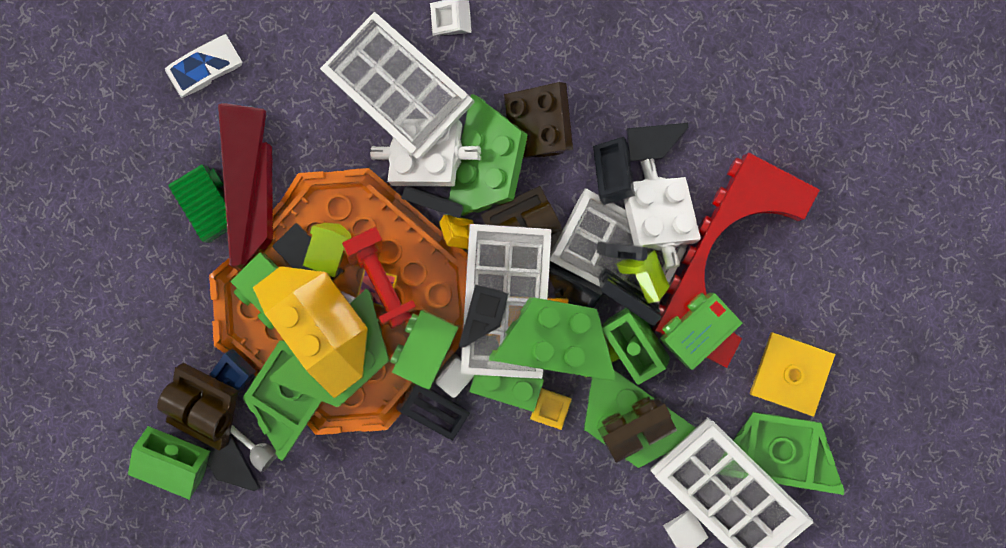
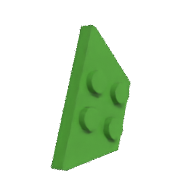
(496, 174)
(557, 339)
(295, 377)
(616, 396)
(279, 410)
(790, 451)

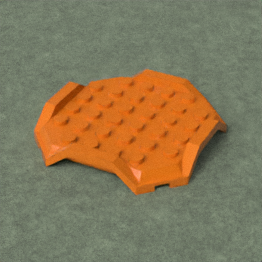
(411, 249)

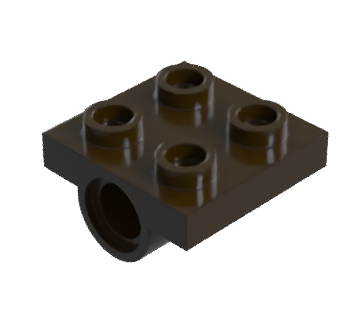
(543, 116)
(527, 211)
(199, 405)
(648, 417)

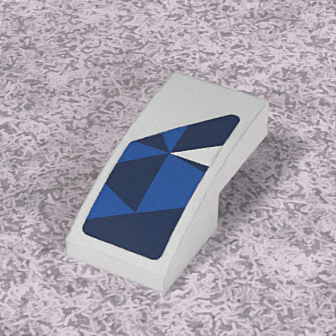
(203, 65)

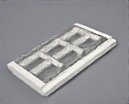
(593, 223)

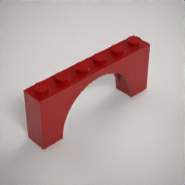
(752, 189)

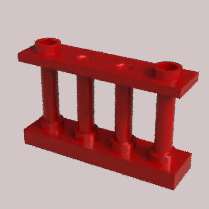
(364, 251)

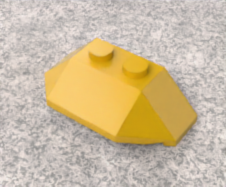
(316, 325)

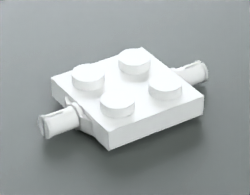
(435, 168)
(661, 214)

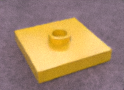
(792, 374)

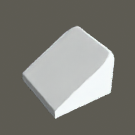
(450, 17)
(450, 378)
(686, 531)

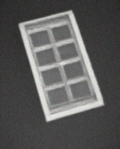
(397, 86)
(513, 263)
(730, 491)

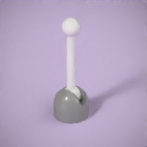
(260, 455)

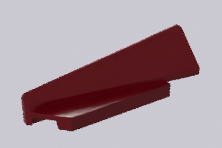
(246, 182)

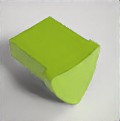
(326, 248)
(649, 275)

